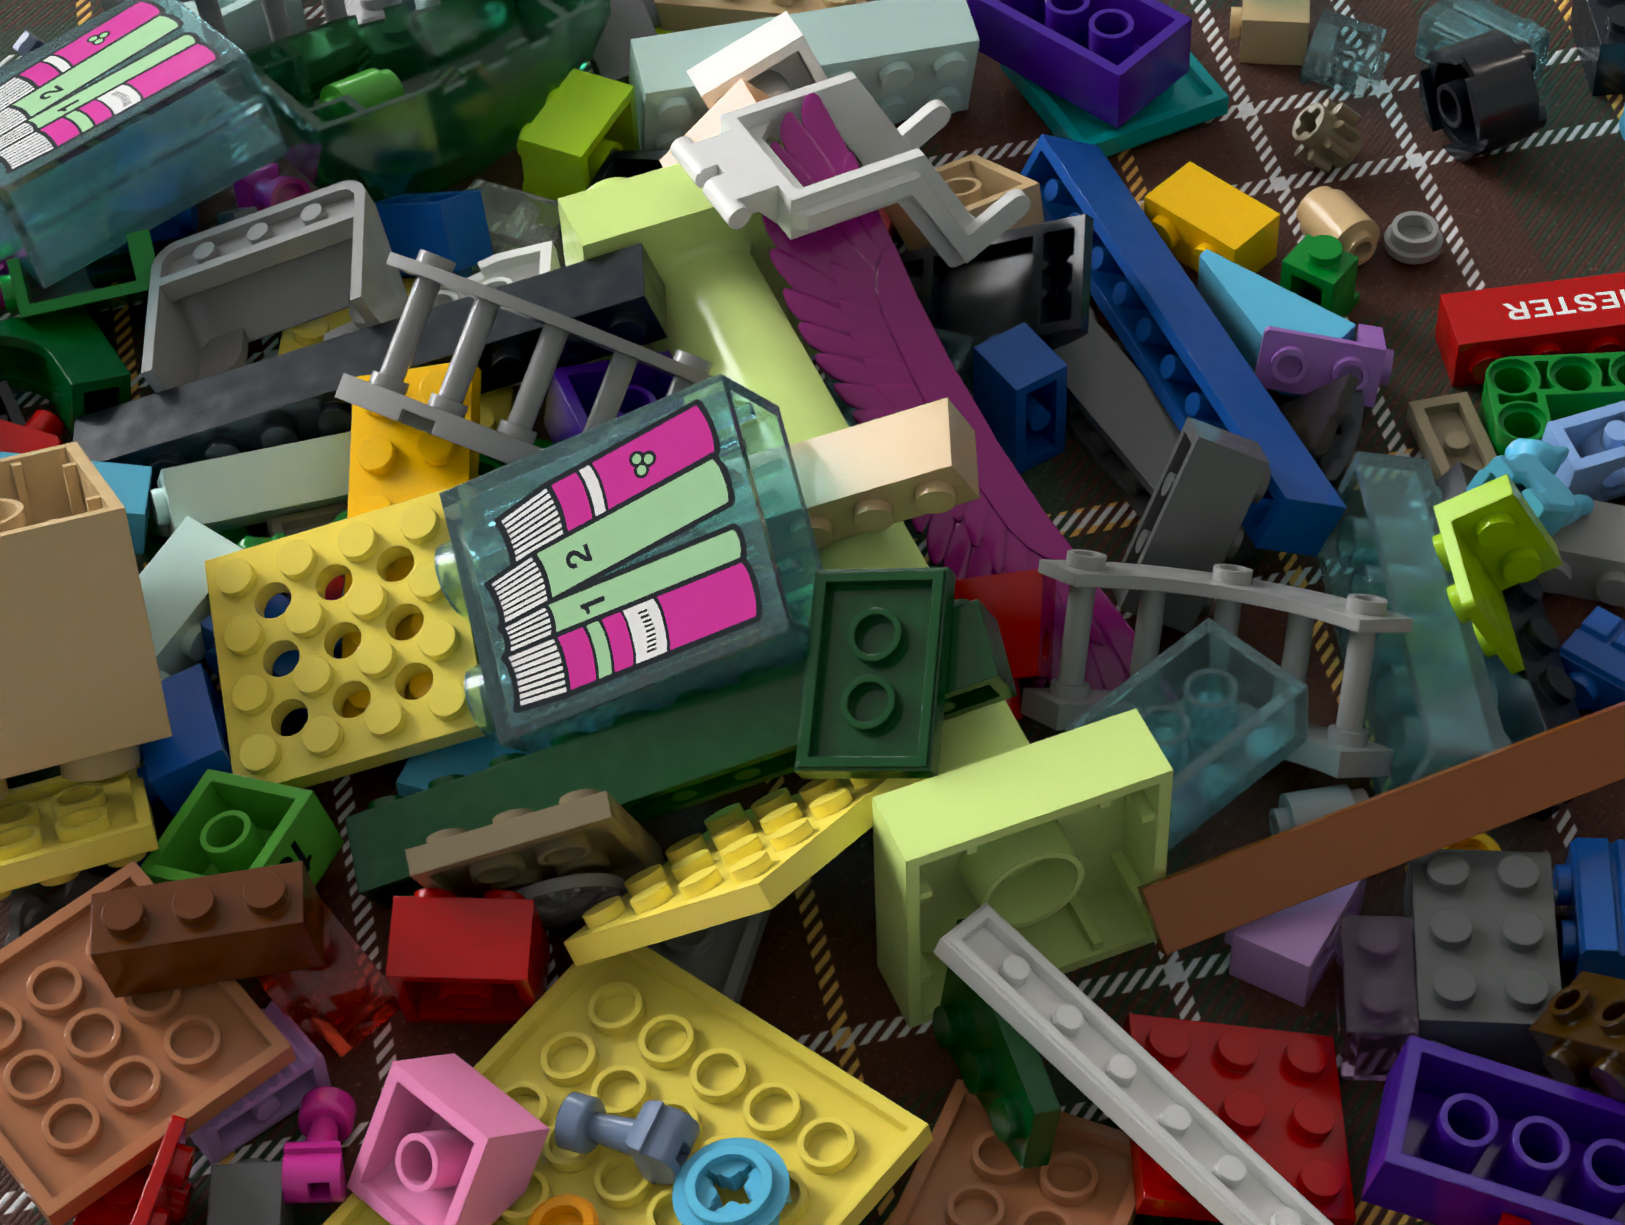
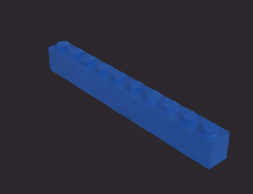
(1182, 343)

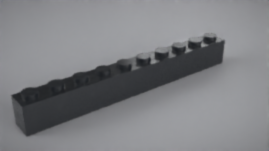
(295, 392)

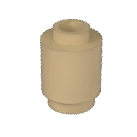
(1336, 214)

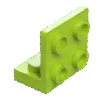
(1489, 545)

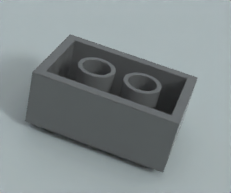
(1483, 950)

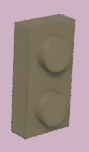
(1449, 432)

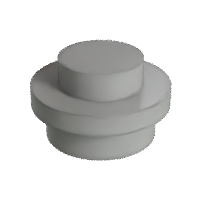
(1413, 238)

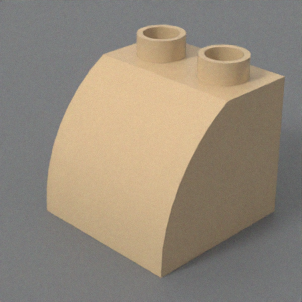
(72, 624)

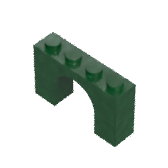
(65, 362)

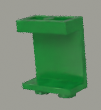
(19, 299)

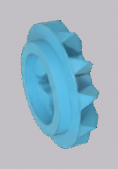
(731, 1165)

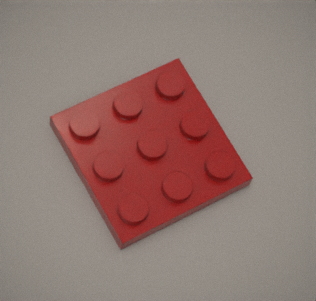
(1270, 1091)

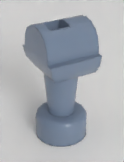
(655, 1139)

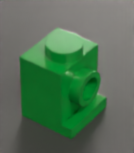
(1325, 268)

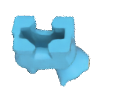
(1533, 469)

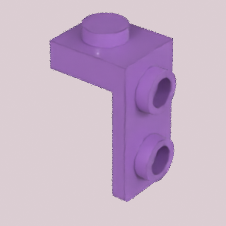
(1305, 361)

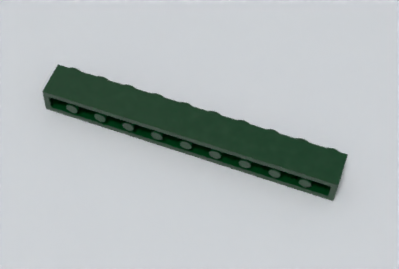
(650, 759)

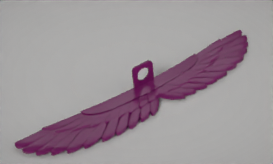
(889, 358)

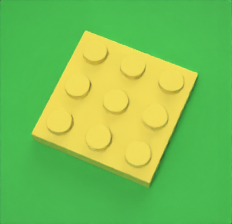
(71, 826)

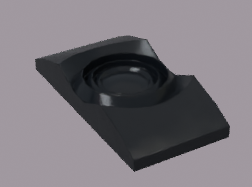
(1023, 276)

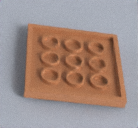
(101, 1075)

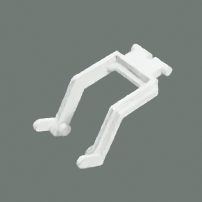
(747, 176)

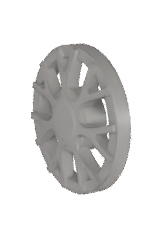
(566, 898)

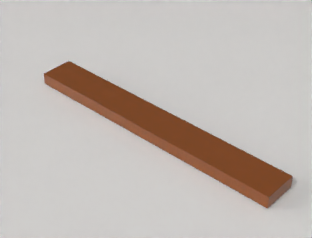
(1386, 830)

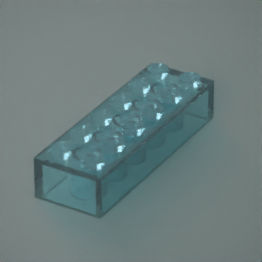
(1425, 685)

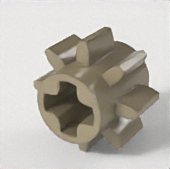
(1327, 135)

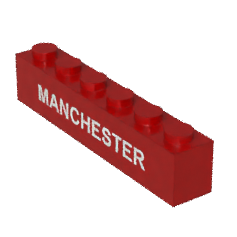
(1529, 321)

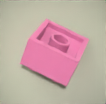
(445, 1146)

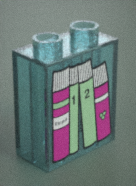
(122, 132)
(630, 565)

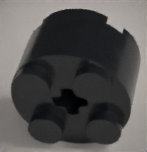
(1482, 94)

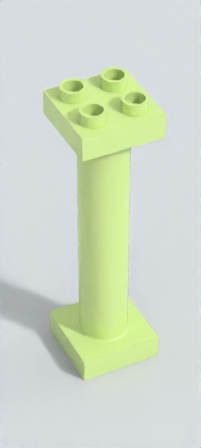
(1033, 829)

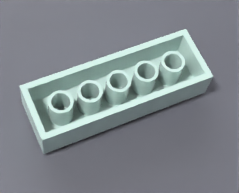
(894, 47)

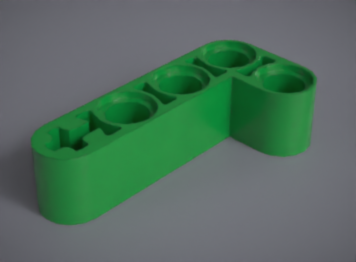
(1537, 389)

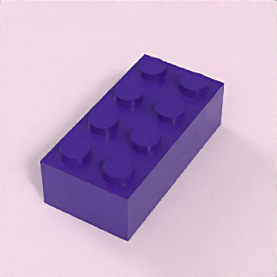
(1089, 52)
(1485, 1139)

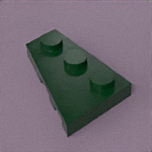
(999, 1070)

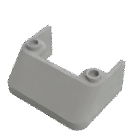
(266, 277)

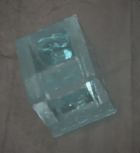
(1345, 54)

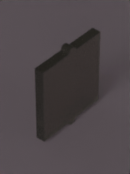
(1319, 413)

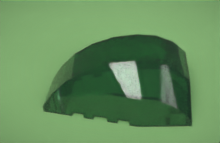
(467, 78)

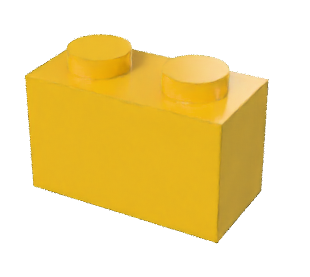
(1204, 212)

